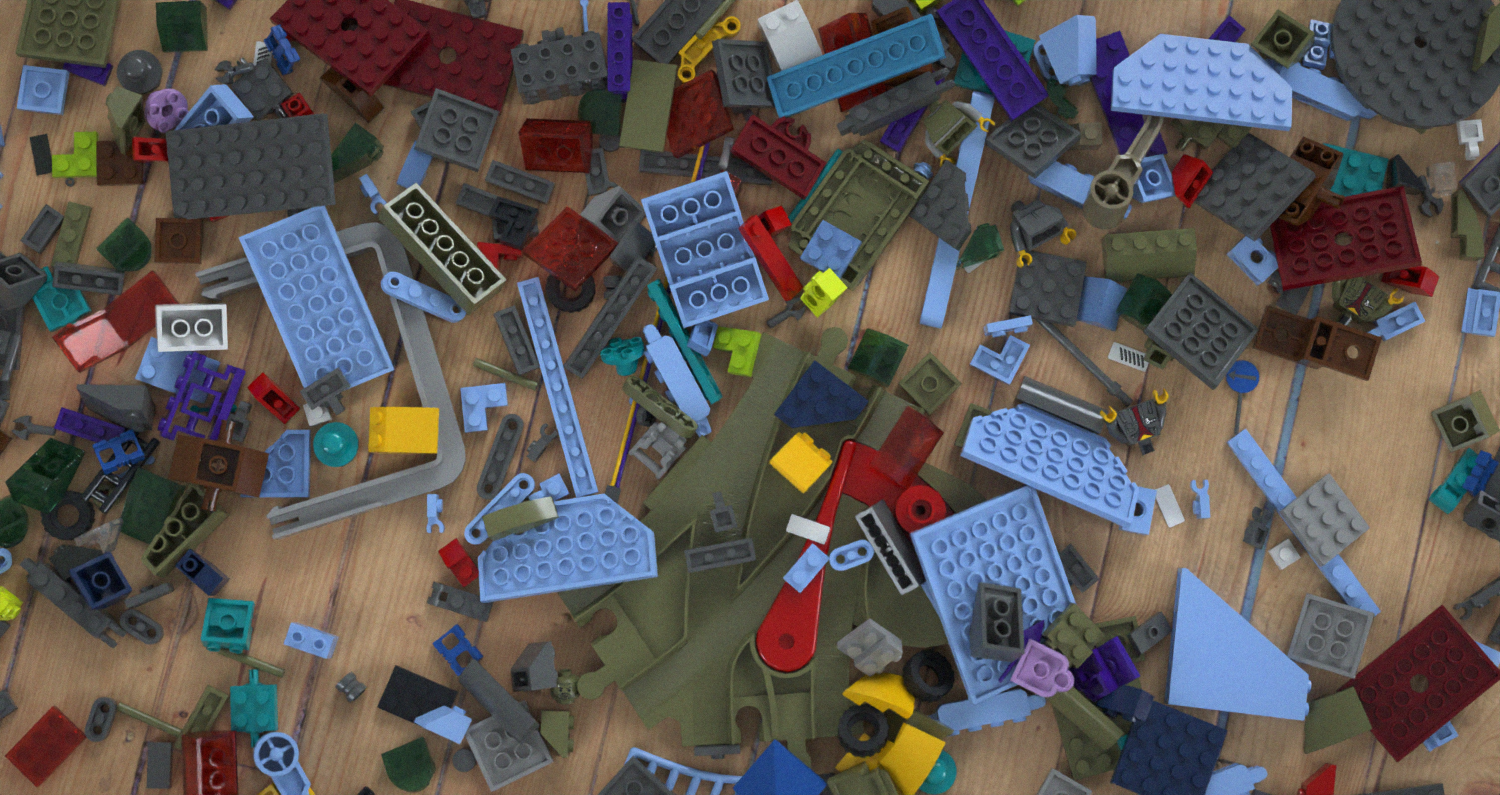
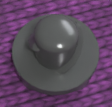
(139, 72)

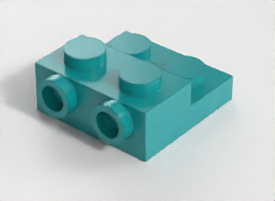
(227, 625)

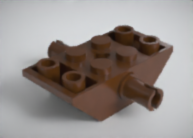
(1325, 164)
(242, 470)

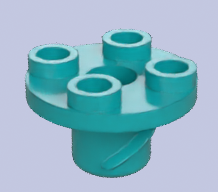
(623, 354)
(336, 444)
(941, 775)

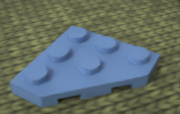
(288, 467)

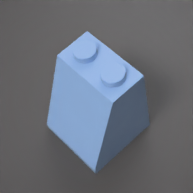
(1072, 49)

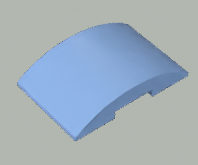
(703, 250)

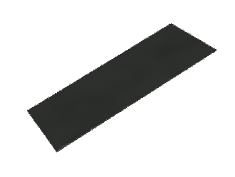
(41, 154)

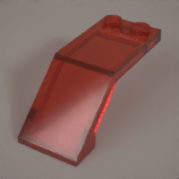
(116, 325)

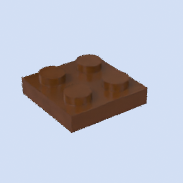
(115, 167)
(178, 240)

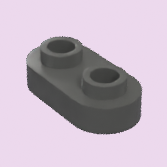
(142, 627)
(100, 718)

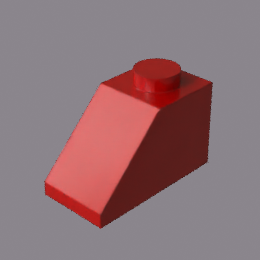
(1190, 178)
(775, 220)
(1414, 280)
(273, 398)
(1320, 782)

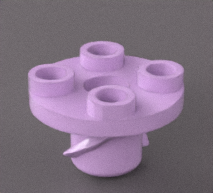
(165, 109)

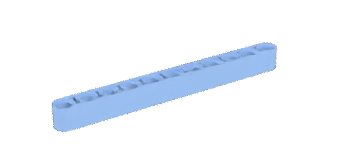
(945, 255)

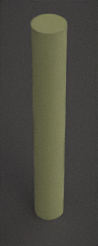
(716, 15)
(505, 374)
(251, 661)
(148, 719)

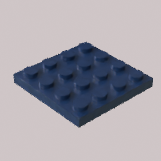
(1168, 754)

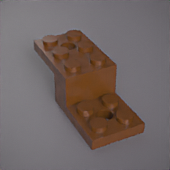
(1317, 343)

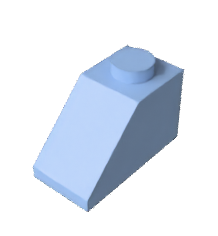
(446, 722)

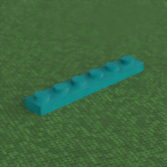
(698, 366)

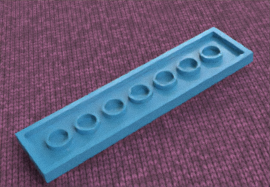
(856, 66)

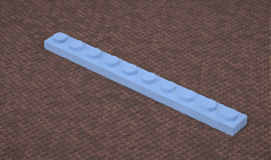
(557, 387)
(1280, 496)

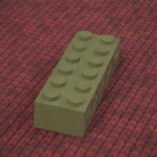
(442, 248)

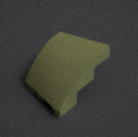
(1334, 719)
(917, 720)

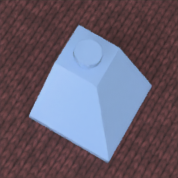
(1154, 181)

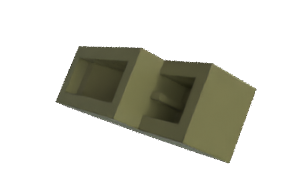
(1466, 227)
(520, 517)

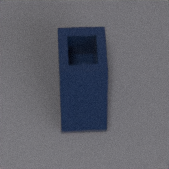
(202, 572)
(1127, 702)

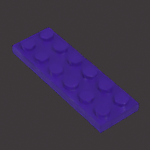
(993, 55)
(1122, 125)

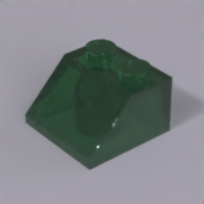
(182, 26)
(982, 246)
(1143, 301)

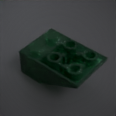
(45, 475)

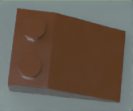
(888, 22)

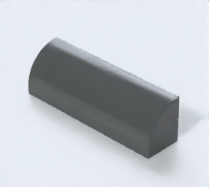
(1061, 404)
(891, 546)
(498, 702)

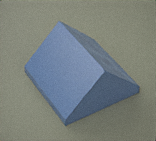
(1099, 302)

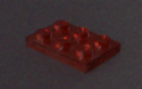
(46, 746)

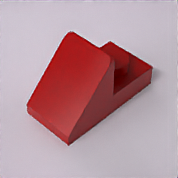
(149, 150)
(494, 252)
(459, 562)

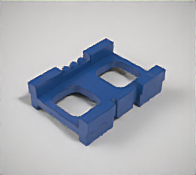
(281, 49)
(121, 458)
(1480, 473)
(463, 645)

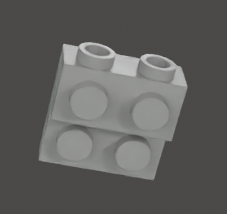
(871, 647)

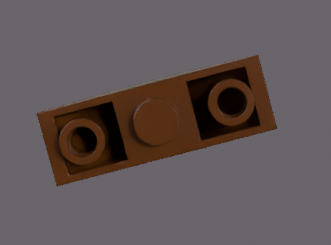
(359, 101)

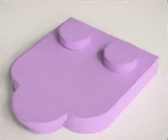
(1043, 670)

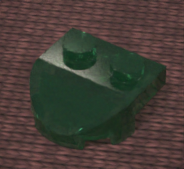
(1057, 96)
(602, 111)
(126, 247)
(13, 522)
(410, 766)

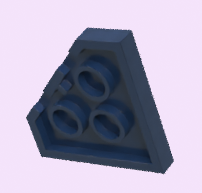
(819, 400)

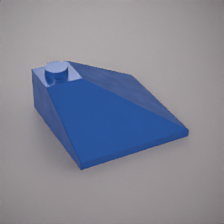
(779, 774)

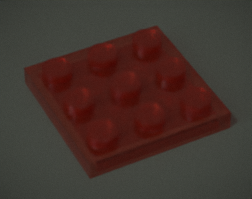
(697, 114)
(570, 248)

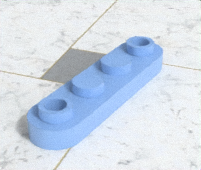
(422, 297)
(508, 496)

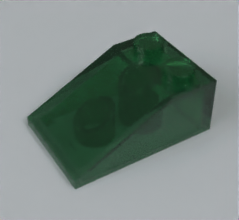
(355, 152)
(149, 504)

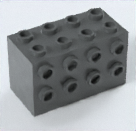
(560, 67)

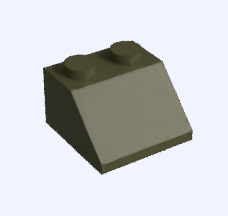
(1284, 39)
(125, 116)
(1465, 421)

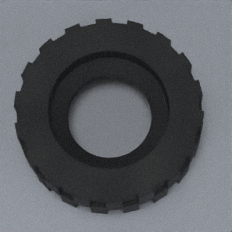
(570, 304)
(82, 526)
(917, 686)
(858, 747)

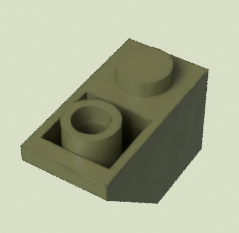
(556, 730)

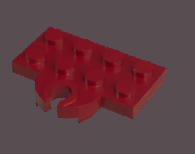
(779, 153)

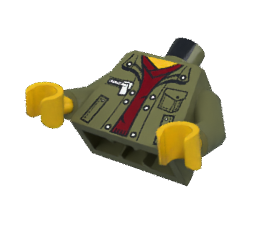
(1361, 300)

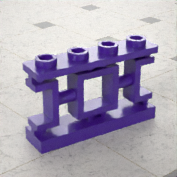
(619, 48)
(219, 409)

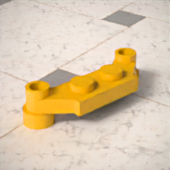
(698, 49)

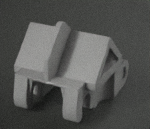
(663, 440)

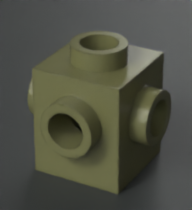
(1156, 355)

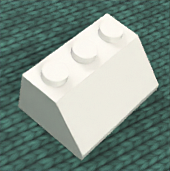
(191, 327)

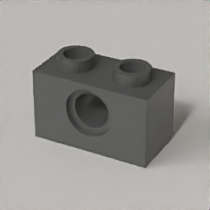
(1484, 514)

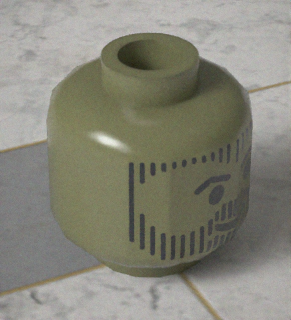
(566, 687)

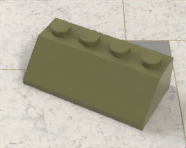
(1149, 253)

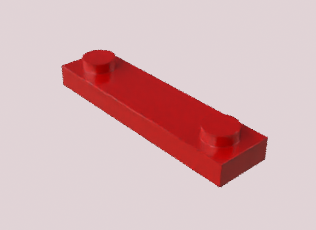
(770, 257)

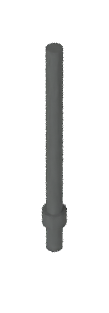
(1112, 387)

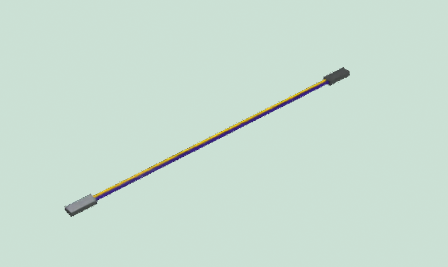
(614, 492)

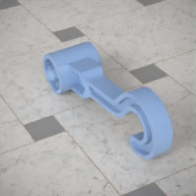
(278, 757)

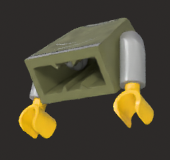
(950, 126)

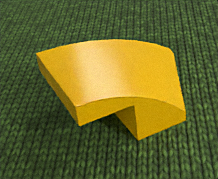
(882, 692)
(910, 758)

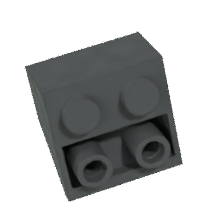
(535, 668)

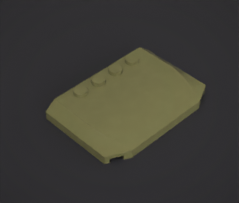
(865, 197)

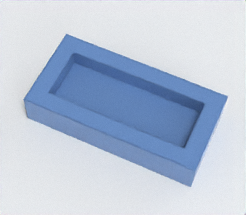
(702, 337)

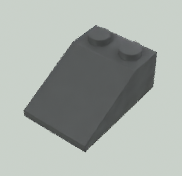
(122, 404)
(997, 623)

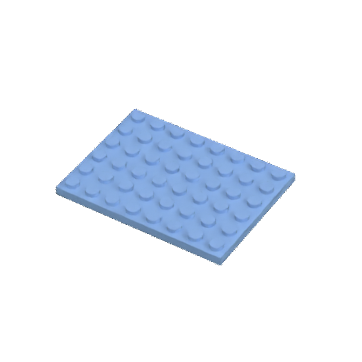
(996, 544)

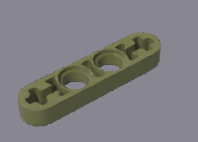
(677, 421)

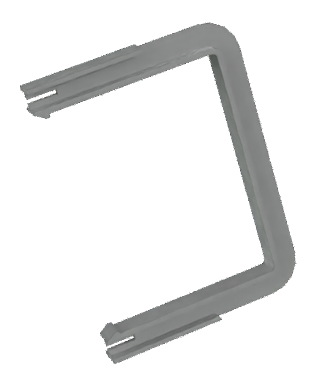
(426, 373)

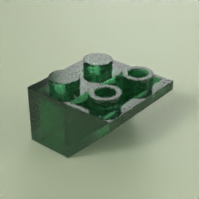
(878, 357)

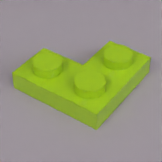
(82, 162)
(743, 346)

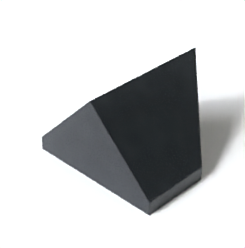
(1401, 175)

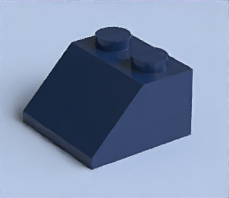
(101, 582)

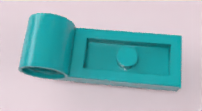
(1450, 491)

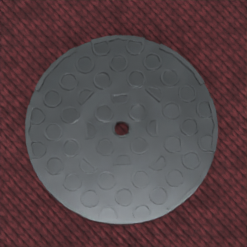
(1407, 82)

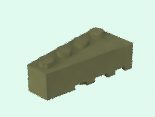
(182, 531)

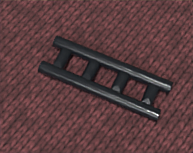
(121, 483)

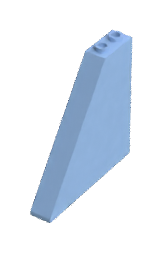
(1225, 661)

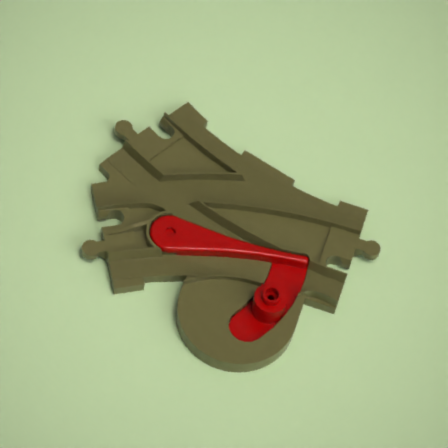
(739, 631)

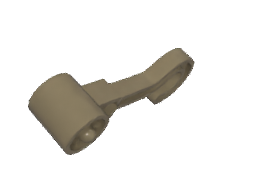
(1113, 188)

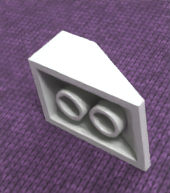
(789, 36)

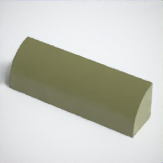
(1086, 717)

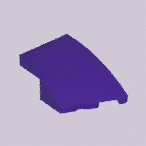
(1104, 670)

